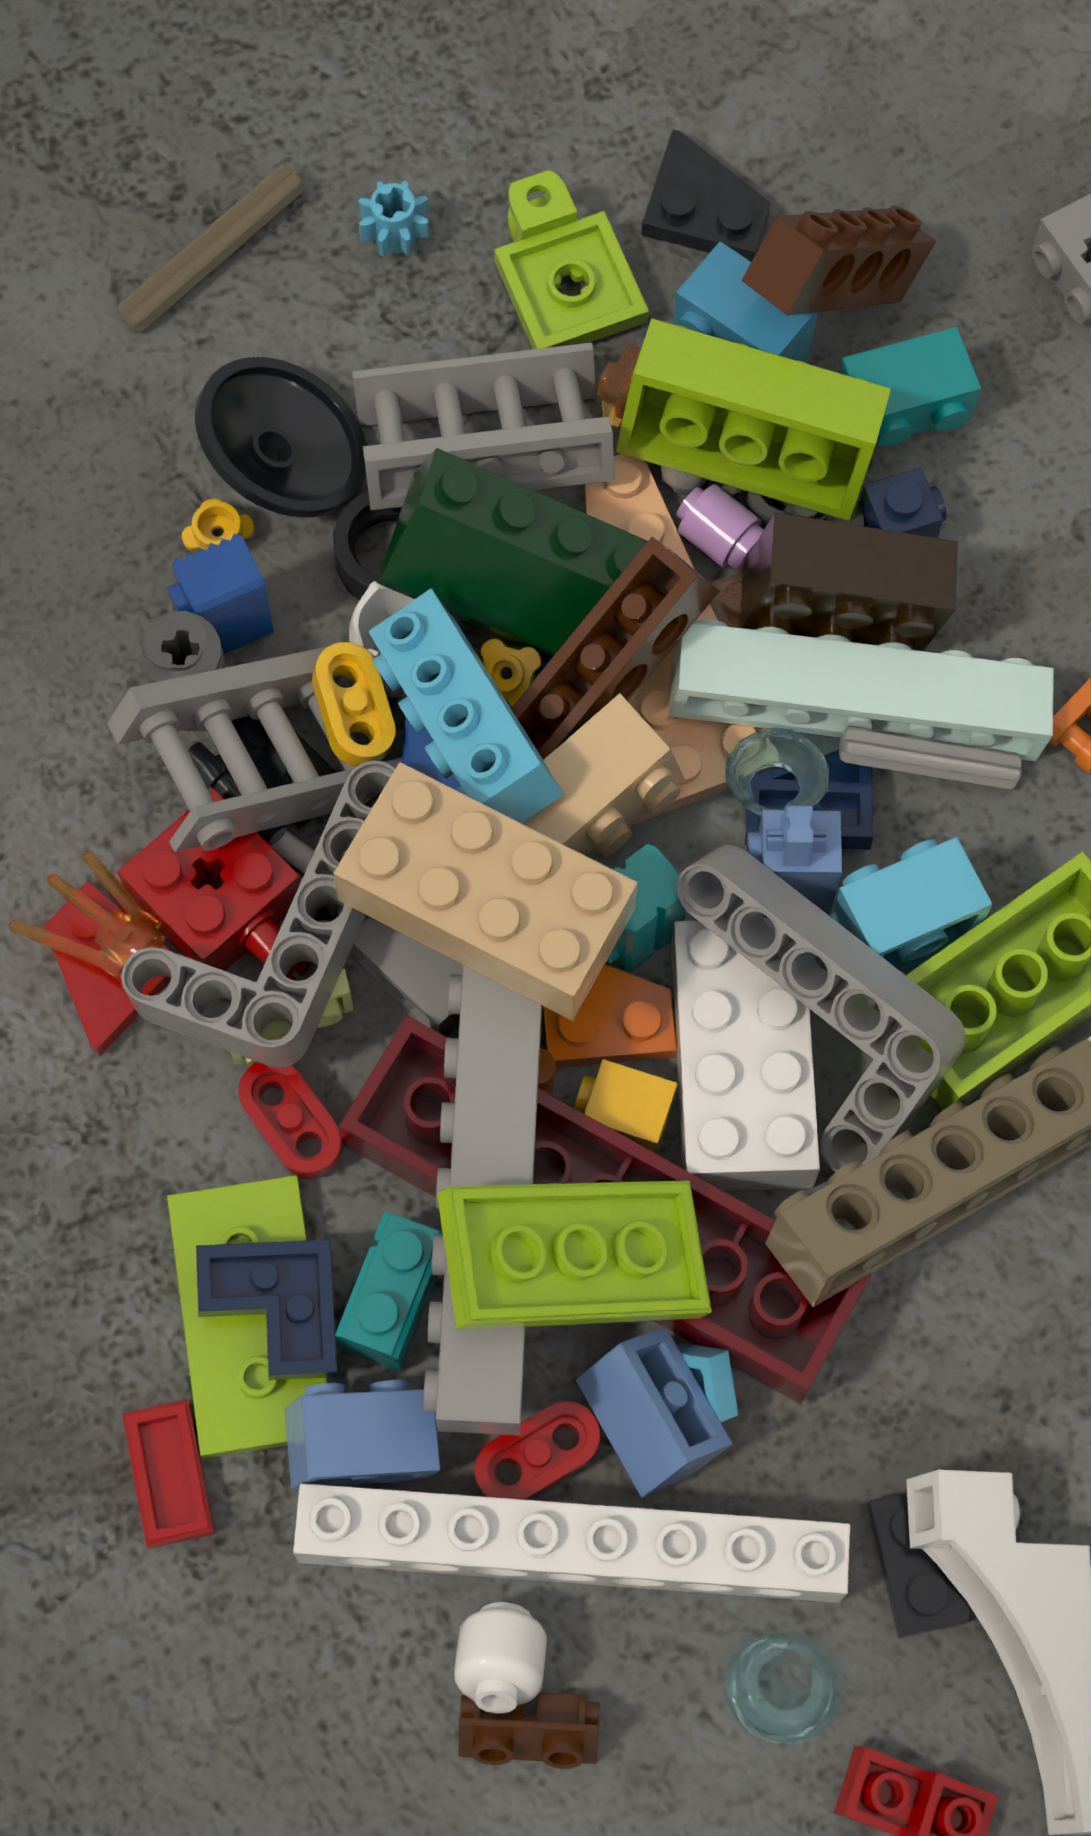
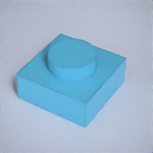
(714, 1375)

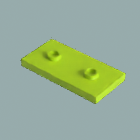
(572, 1254)
(228, 1354)

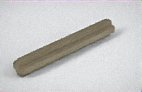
(210, 248)

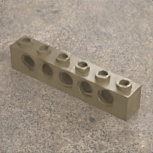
(829, 1258)

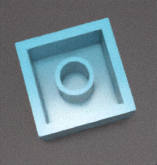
(914, 904)

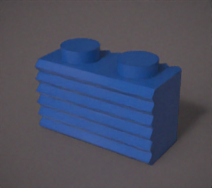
(225, 591)

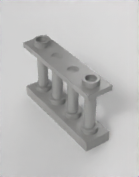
(532, 456)
(210, 703)

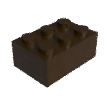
(849, 582)

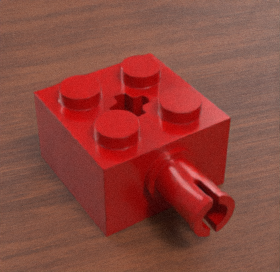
(208, 922)

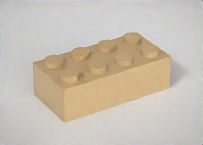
(485, 890)

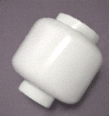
(500, 1657)

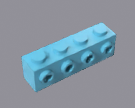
(462, 710)

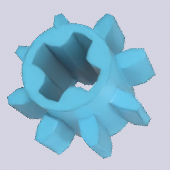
(393, 218)

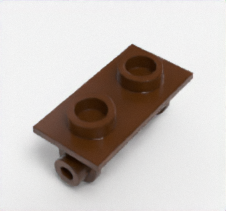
(560, 1734)

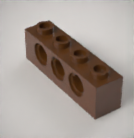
(838, 259)
(614, 645)

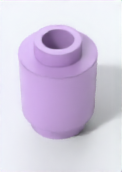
(719, 526)

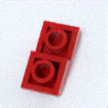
(910, 1800)

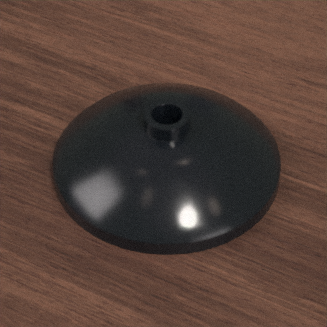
(280, 437)

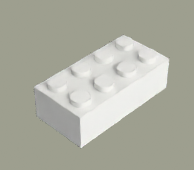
(741, 1069)

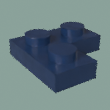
(287, 1284)

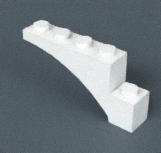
(1034, 1611)

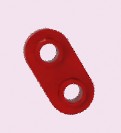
(290, 1121)
(536, 1452)

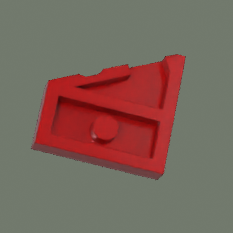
(95, 993)

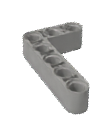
(298, 941)
(832, 994)

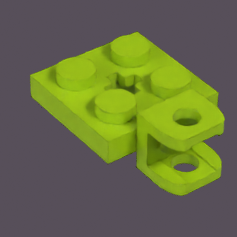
(555, 245)

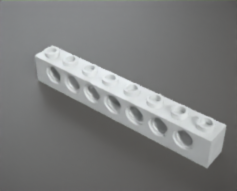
(572, 1543)

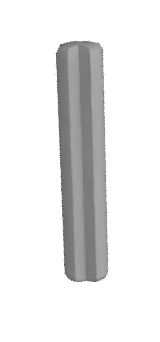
(930, 757)

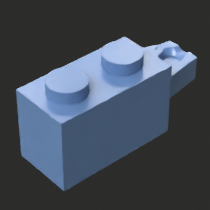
(801, 850)

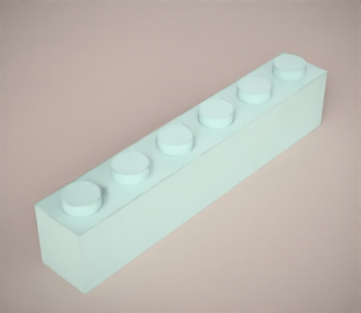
(832, 684)

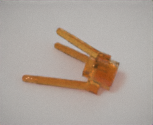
(119, 932)

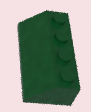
(502, 553)

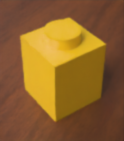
(628, 1102)

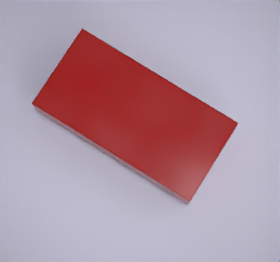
(168, 1474)

